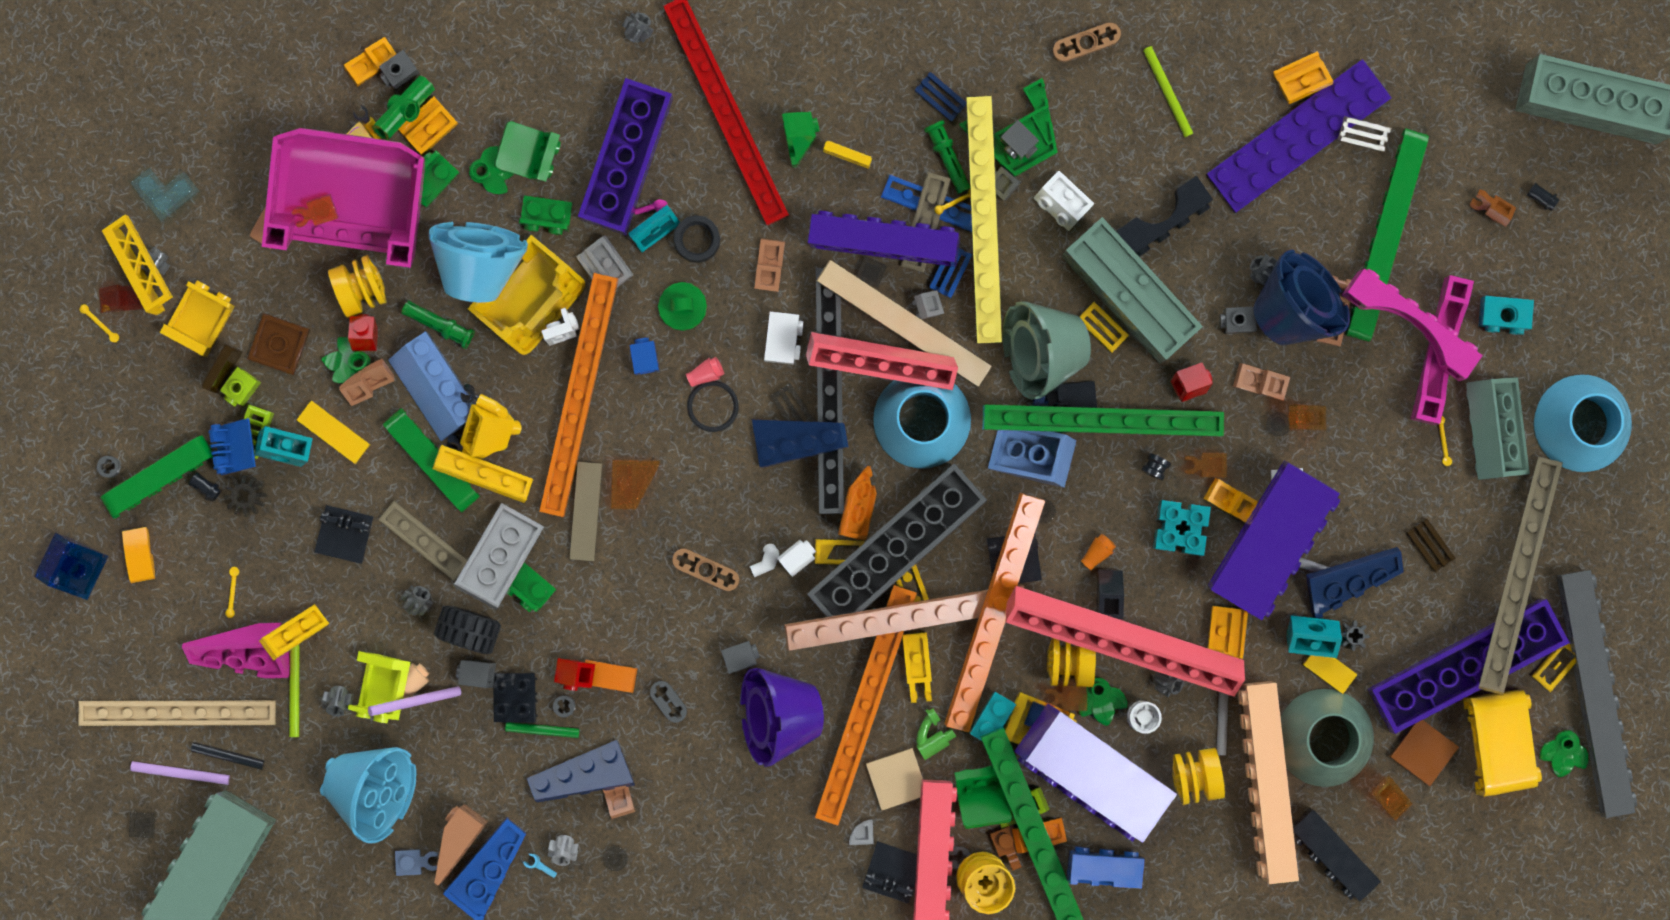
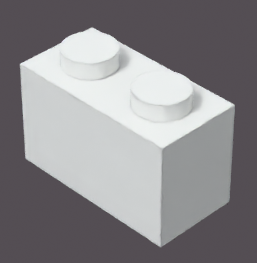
(782, 338)

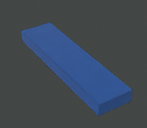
(907, 199)

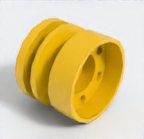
(357, 286)
(1068, 661)
(1198, 776)
(994, 891)

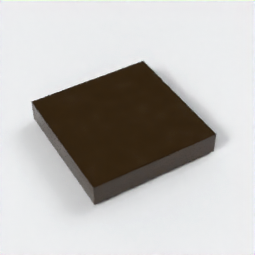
(221, 368)

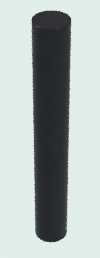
(227, 755)

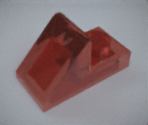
(118, 299)

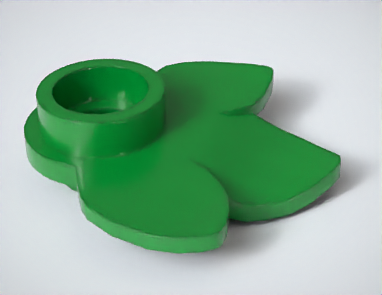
(494, 178)
(343, 361)
(1104, 704)
(1564, 757)

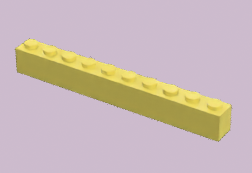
(984, 219)

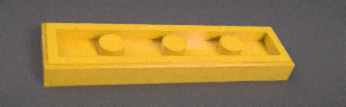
(482, 473)

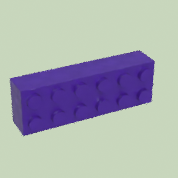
(625, 156)
(884, 239)

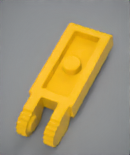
(917, 663)

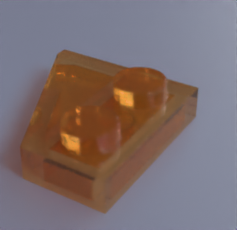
(631, 482)

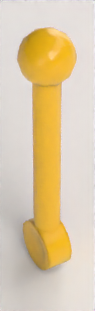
(940, 209)
(113, 337)
(1446, 460)
(234, 572)

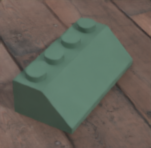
(1497, 428)

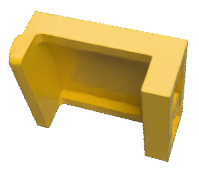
(198, 318)
(1015, 724)

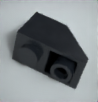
(1110, 593)

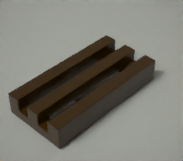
(1443, 562)

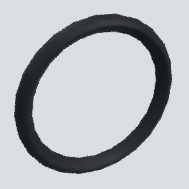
(707, 428)

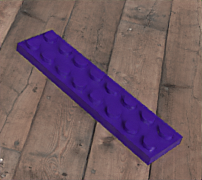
(1297, 136)

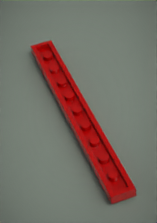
(726, 111)

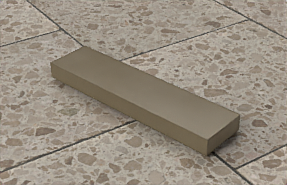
(932, 194)
(586, 511)
(423, 540)

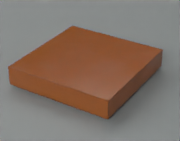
(1424, 752)

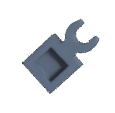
(410, 862)

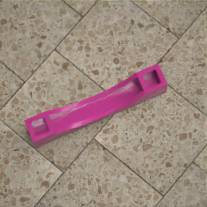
(1452, 353)
(1433, 380)

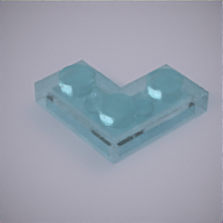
(161, 198)

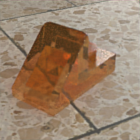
(1307, 417)
(1390, 797)

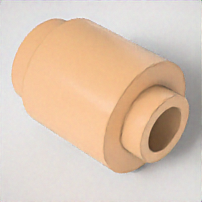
(416, 679)

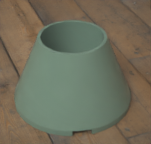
(1043, 347)
(1298, 722)

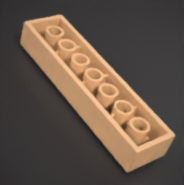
(1269, 782)

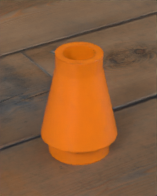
(1098, 551)

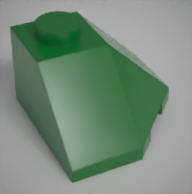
(799, 133)

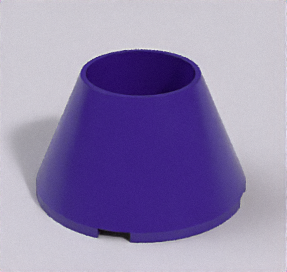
(780, 715)

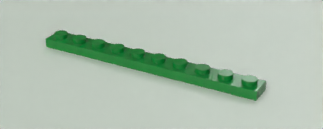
(1103, 420)
(1031, 825)

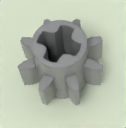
(563, 850)

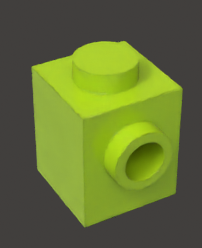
(239, 387)

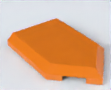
(858, 507)

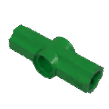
(403, 108)

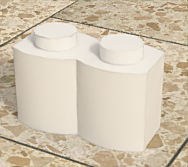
(797, 557)

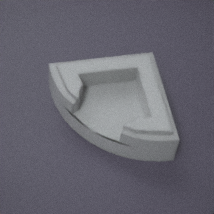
(862, 833)

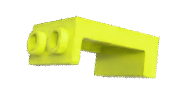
(382, 683)

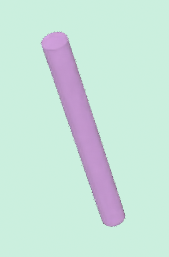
(414, 701)
(180, 773)

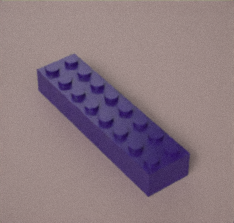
(1459, 668)

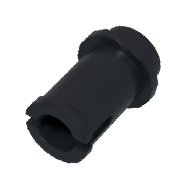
(1543, 197)
(205, 487)

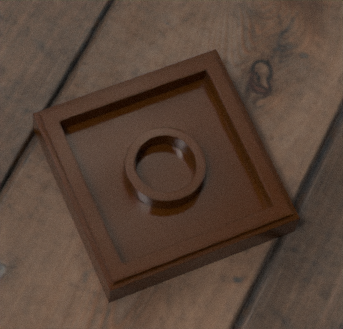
(278, 344)

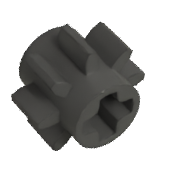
(637, 27)
(159, 259)
(1262, 268)
(416, 600)
(1357, 641)
(1167, 684)
(336, 701)

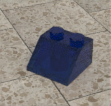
(70, 566)

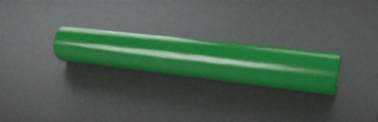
(542, 730)

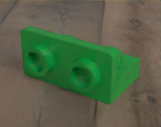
(437, 176)
(546, 214)
(531, 589)

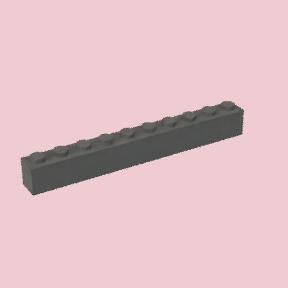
(829, 403)
(1596, 694)

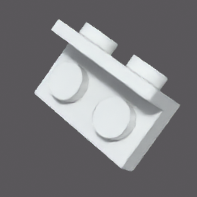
(1063, 200)
(560, 332)

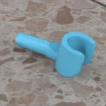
(539, 865)

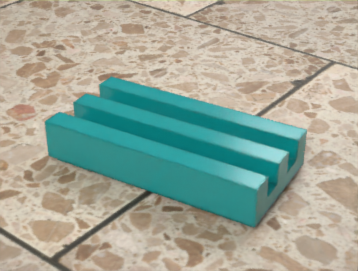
(653, 227)

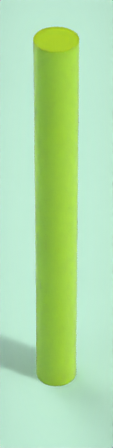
(1168, 91)
(294, 692)

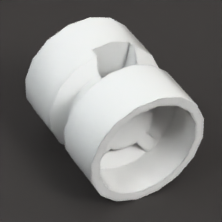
(1144, 716)

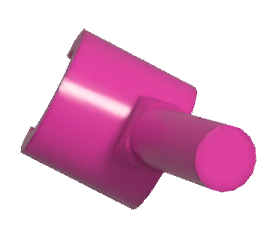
(657, 205)

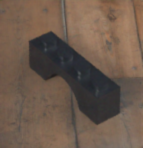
(1189, 198)

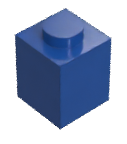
(644, 356)

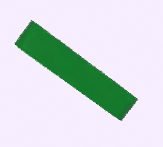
(424, 454)
(156, 476)

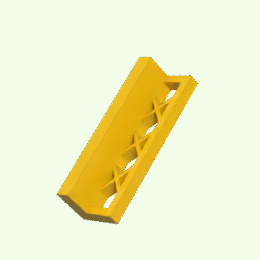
(132, 265)

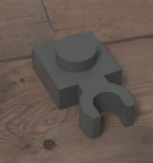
(1005, 183)

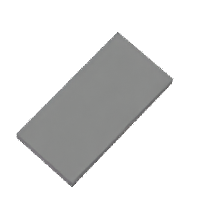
(498, 556)

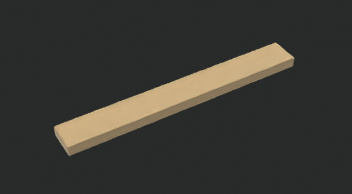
(901, 321)
(177, 713)

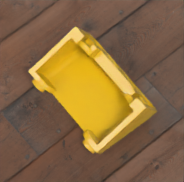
(531, 298)
(1502, 742)

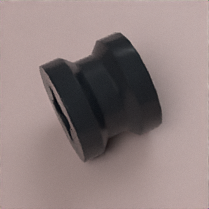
(1156, 466)

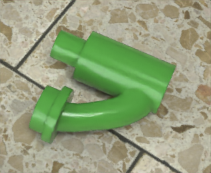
(935, 743)

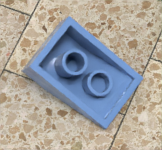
(1033, 455)

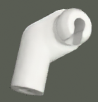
(768, 562)

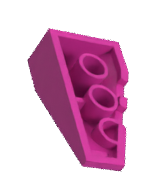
(238, 650)

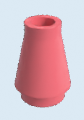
(706, 372)

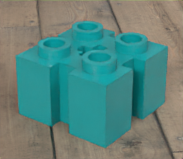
(1172, 515)

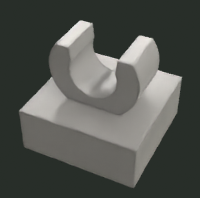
(928, 305)

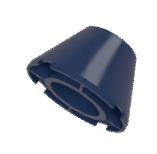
(1300, 302)

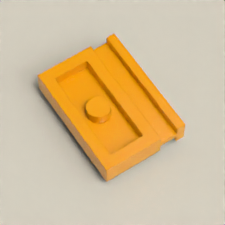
(1303, 78)
(429, 127)
(1228, 631)

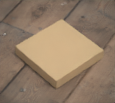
(896, 778)

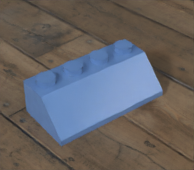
(432, 384)

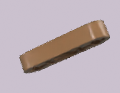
(1090, 33)
(686, 568)

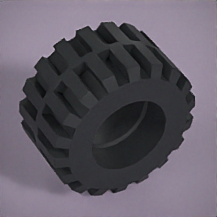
(467, 629)

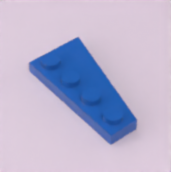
(481, 877)

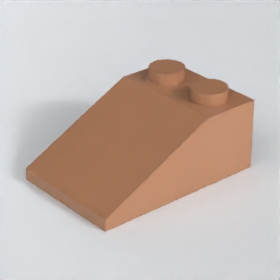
(457, 837)

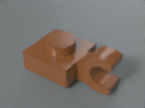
(1496, 207)
(1005, 845)

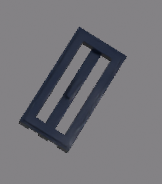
(951, 93)

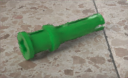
(943, 146)
(448, 329)

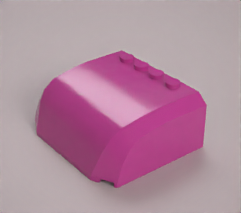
(371, 184)

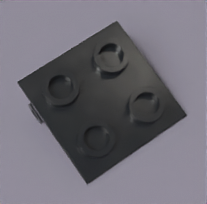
(1073, 395)
(343, 534)
(1031, 569)
(514, 697)
(891, 872)

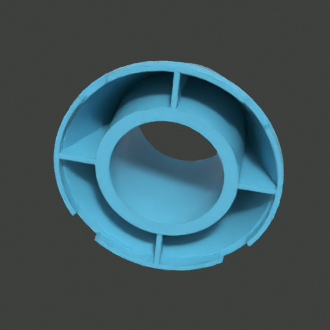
(475, 260)
(1555, 428)
(917, 453)

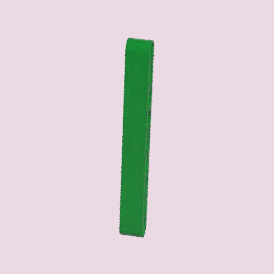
(1390, 224)

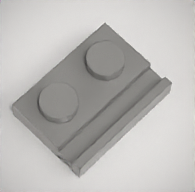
(604, 260)

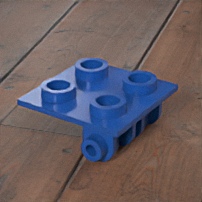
(233, 447)

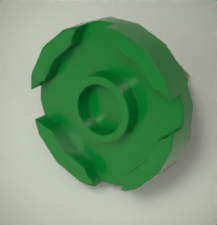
(682, 306)

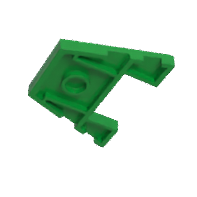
(1037, 123)

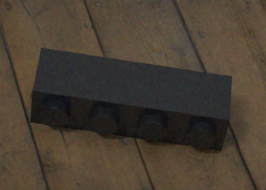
(1335, 855)

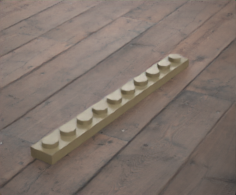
(1520, 576)

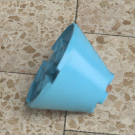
(370, 790)

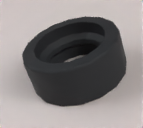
(691, 221)

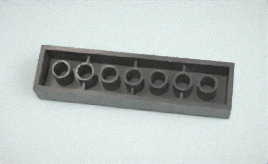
(899, 545)

